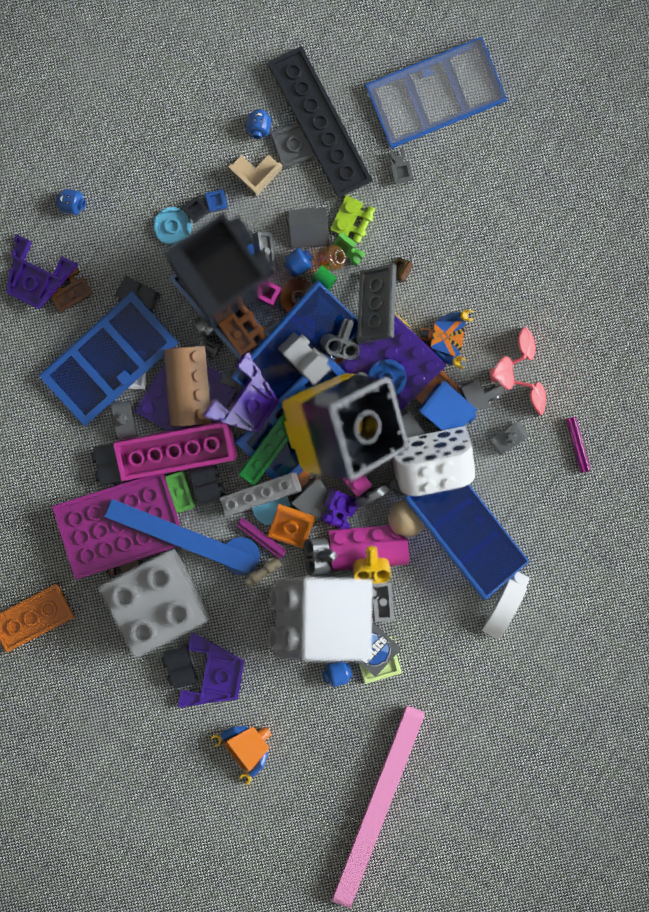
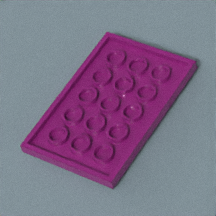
(103, 544)

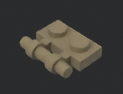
(257, 575)

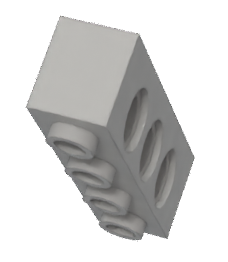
(261, 494)

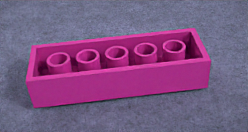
(175, 450)

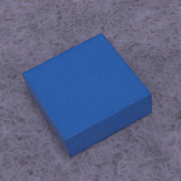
(216, 200)

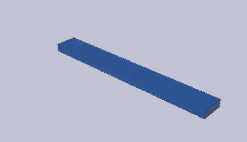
(179, 536)

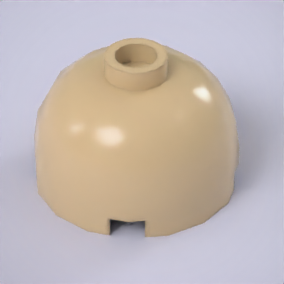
(404, 520)

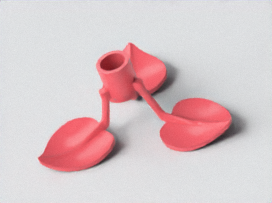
(504, 371)

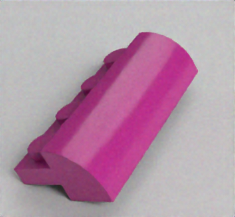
(352, 545)

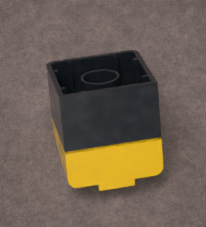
(345, 425)

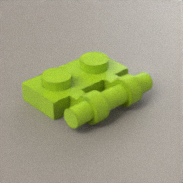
(347, 216)

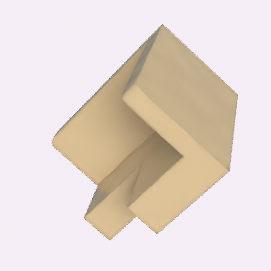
(255, 178)

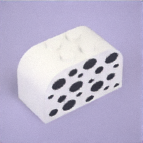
(435, 462)

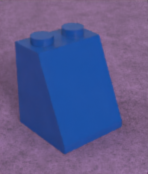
(446, 408)

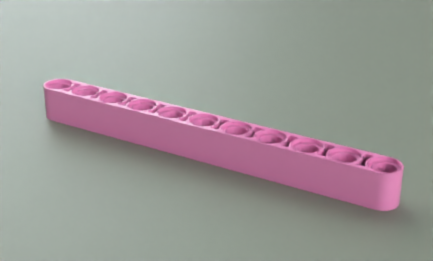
(378, 806)

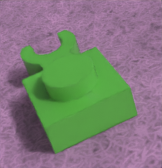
(347, 246)

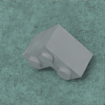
(306, 360)
(382, 602)

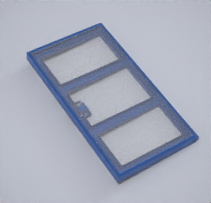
(436, 92)

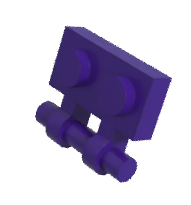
(339, 503)

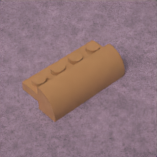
(187, 385)

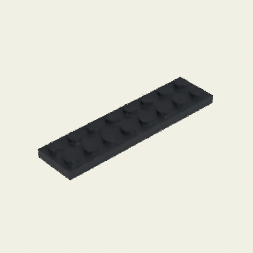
(319, 122)

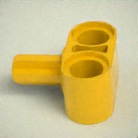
(372, 567)

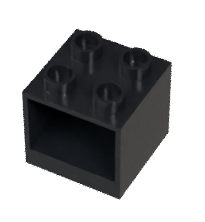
(220, 267)

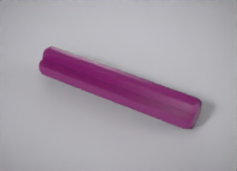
(578, 445)
(261, 538)

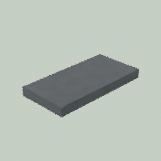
(376, 304)

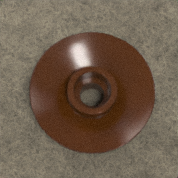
(291, 289)

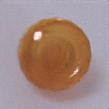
(331, 257)

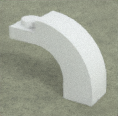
(506, 606)

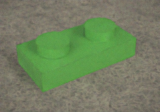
(180, 492)

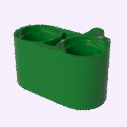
(325, 277)

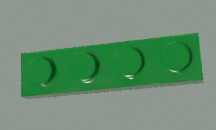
(265, 452)

